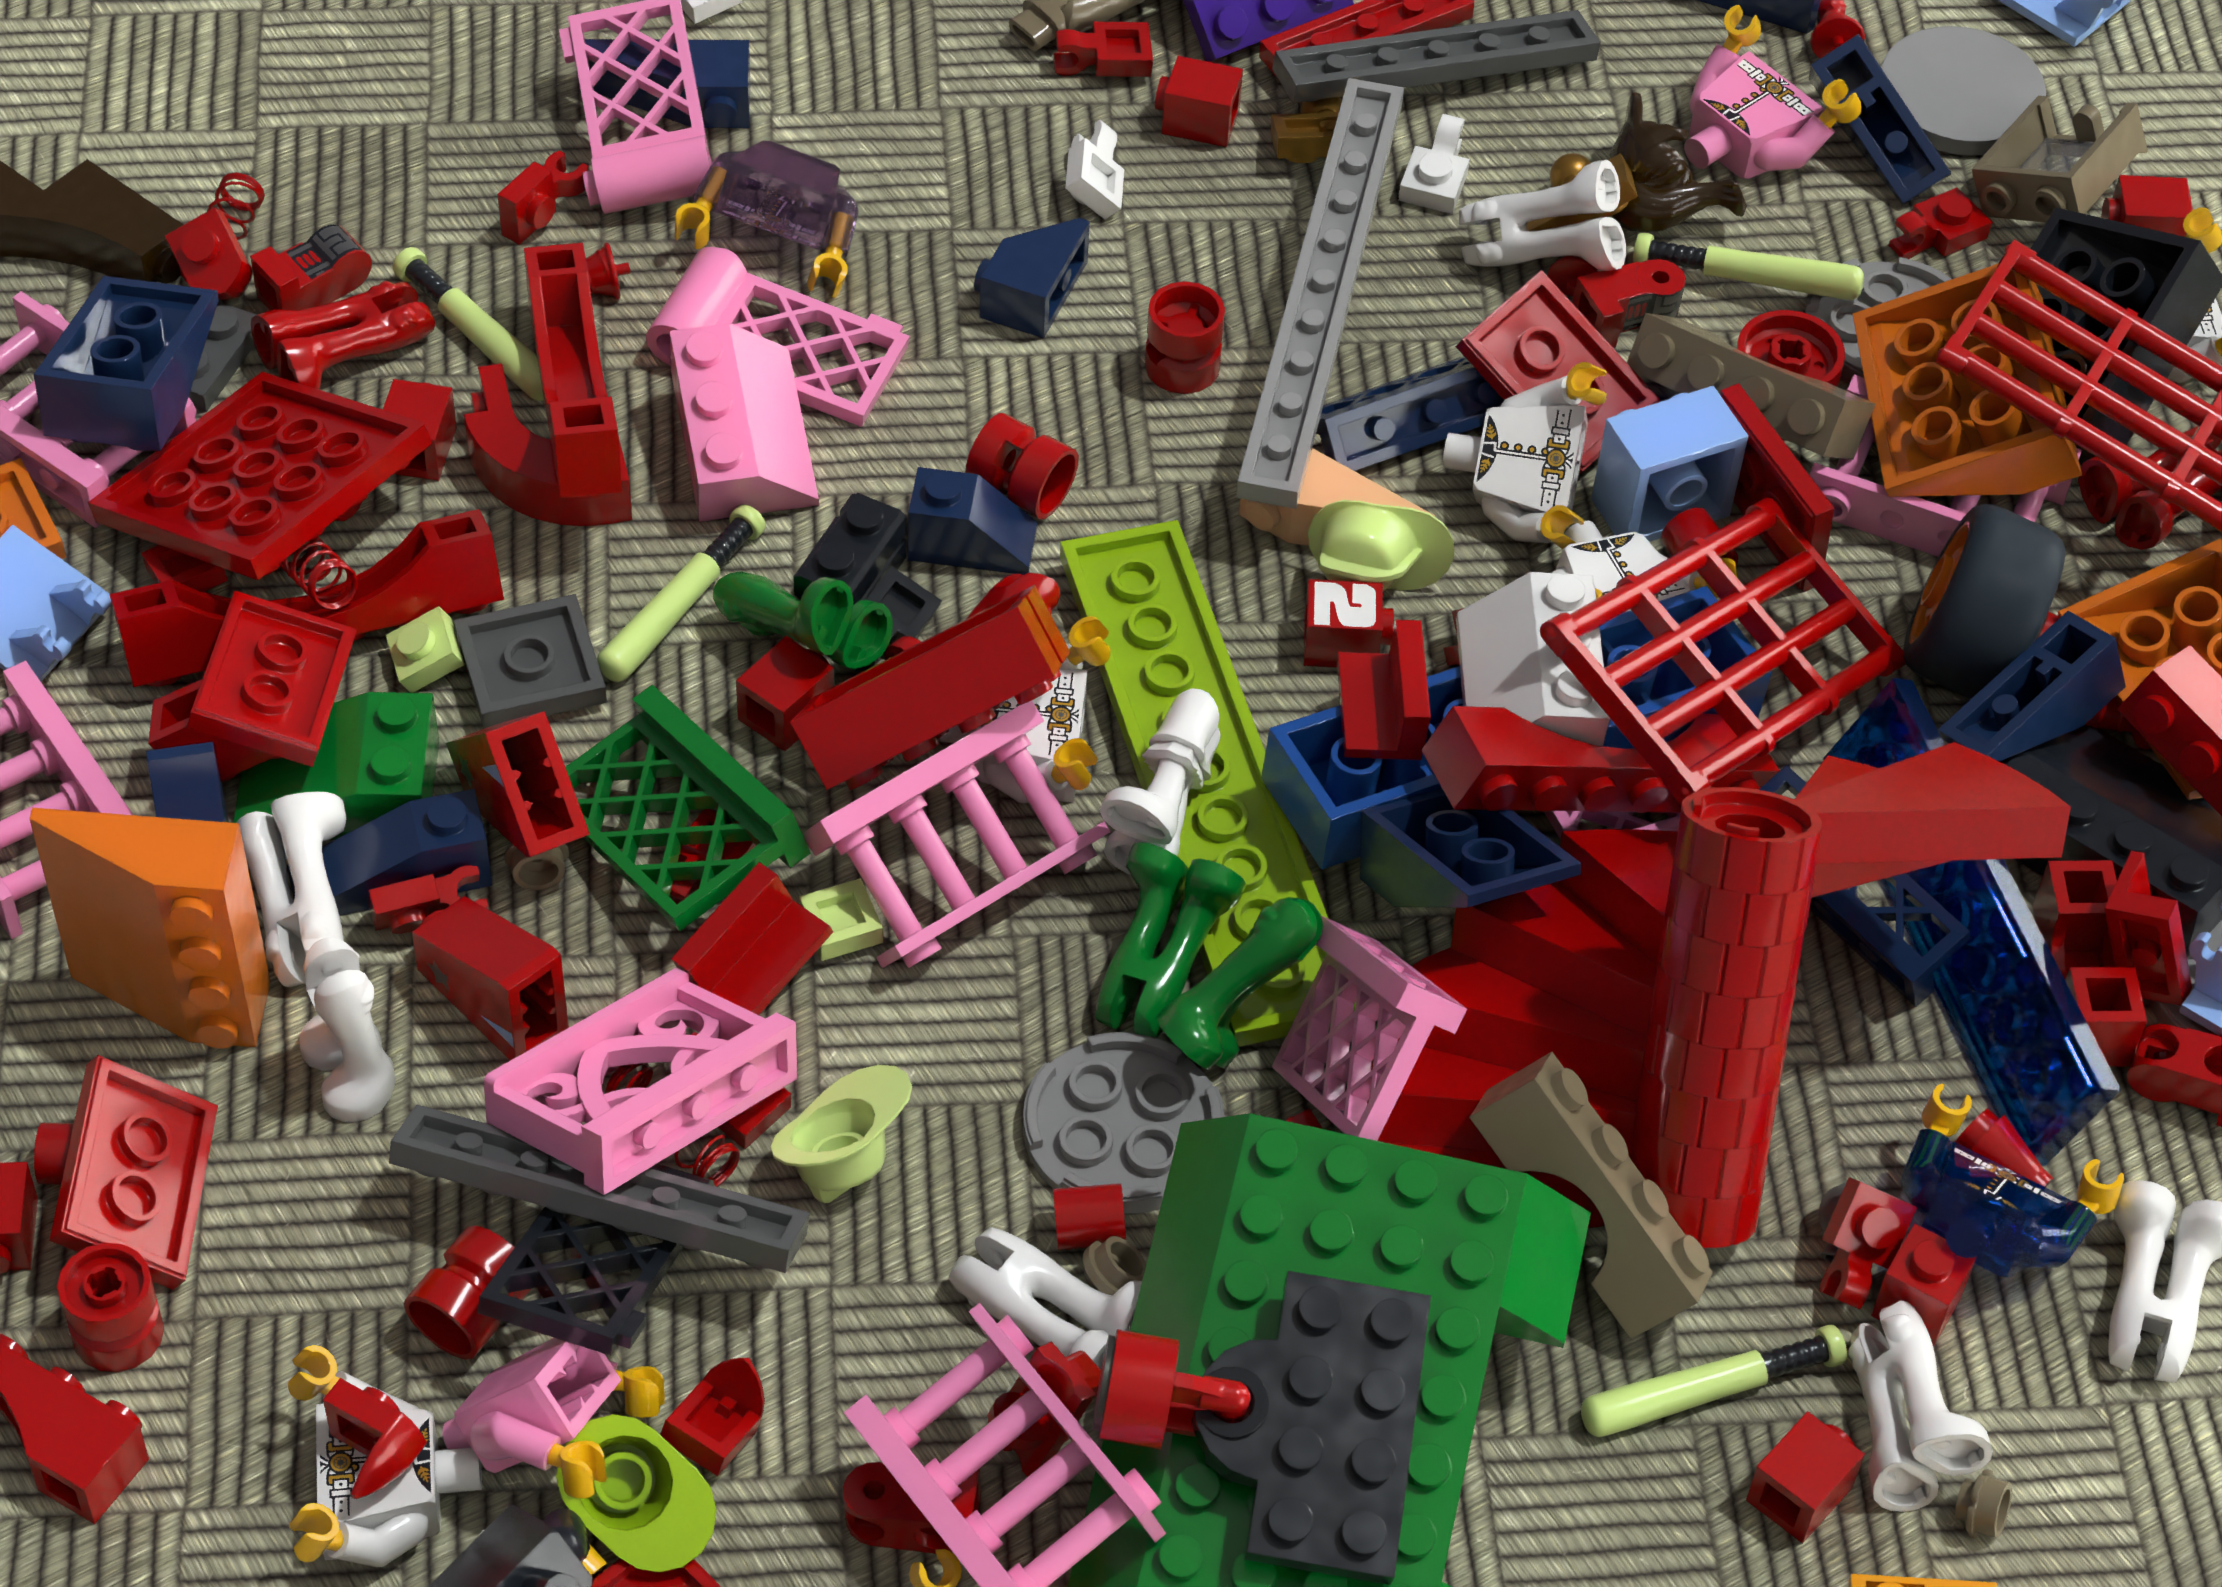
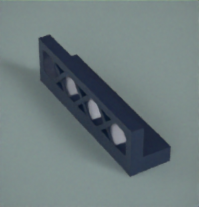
(1405, 414)
(1870, 936)

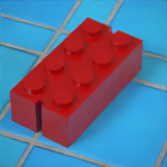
(931, 688)

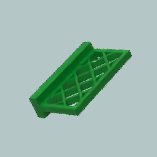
(720, 785)

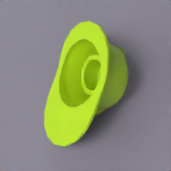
(654, 1501)

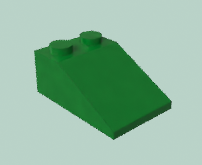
(371, 755)

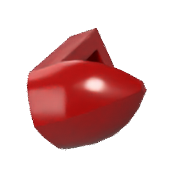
(211, 255)
(718, 1415)
(376, 1428)

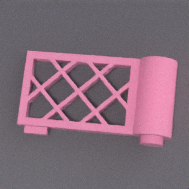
(643, 167)
(719, 291)

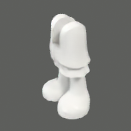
(1181, 761)

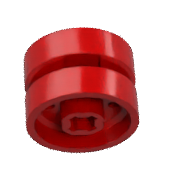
(1795, 344)

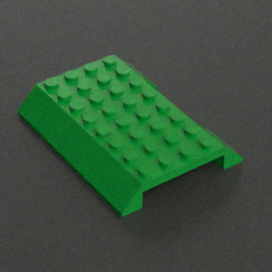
(1284, 1197)

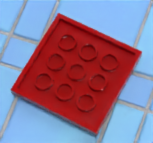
(260, 474)

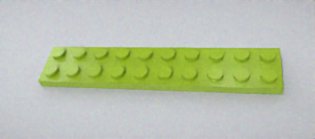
(1161, 645)

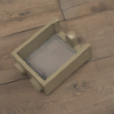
(2040, 170)

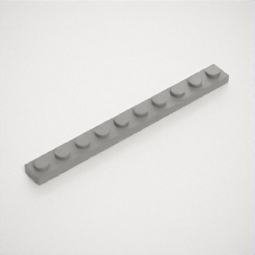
(1320, 296)

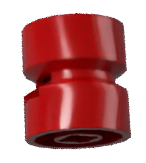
(1184, 337)
(1027, 468)
(448, 1298)
(110, 1307)

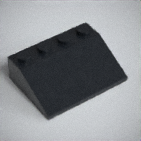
(2150, 271)
(2129, 805)

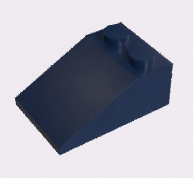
(125, 364)
(1457, 858)

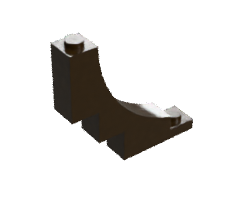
(87, 223)

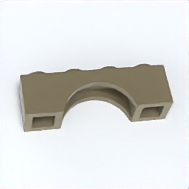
(1795, 405)
(1548, 1126)

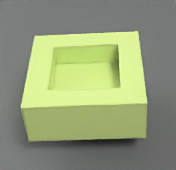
(425, 649)
(850, 916)

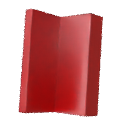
(1386, 698)
(2148, 935)
(752, 942)

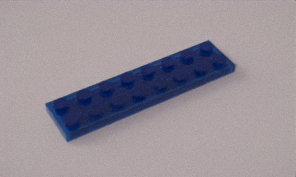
(2003, 982)

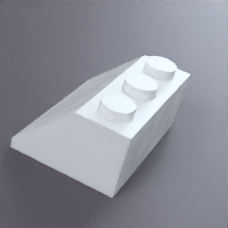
(1514, 668)

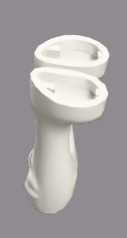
(1595, 240)
(296, 835)
(344, 1034)
(2144, 1219)
(1021, 1273)
(1937, 1439)

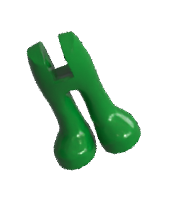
(820, 620)
(1162, 880)
(1202, 1015)

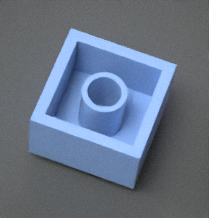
(1668, 461)

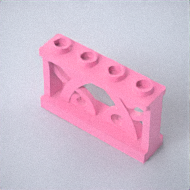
(626, 1131)

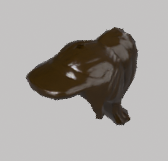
(1663, 178)

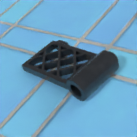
(556, 1312)

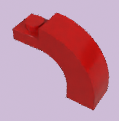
(521, 465)

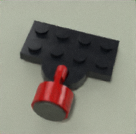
(1301, 1418)

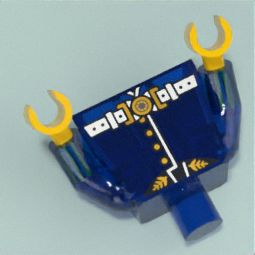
(1992, 1209)

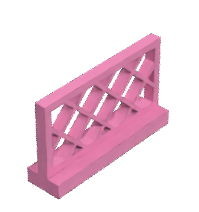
(1384, 990)

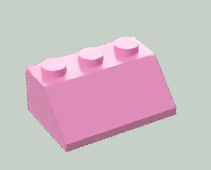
(740, 422)

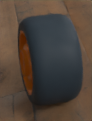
(1983, 599)

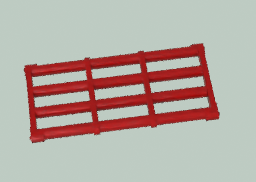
(2086, 388)
(1717, 688)

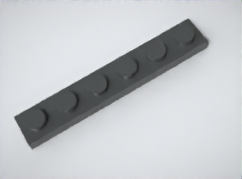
(1437, 55)
(650, 1203)

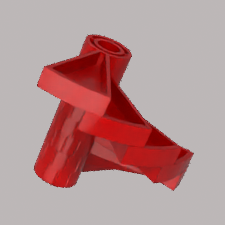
(1680, 966)

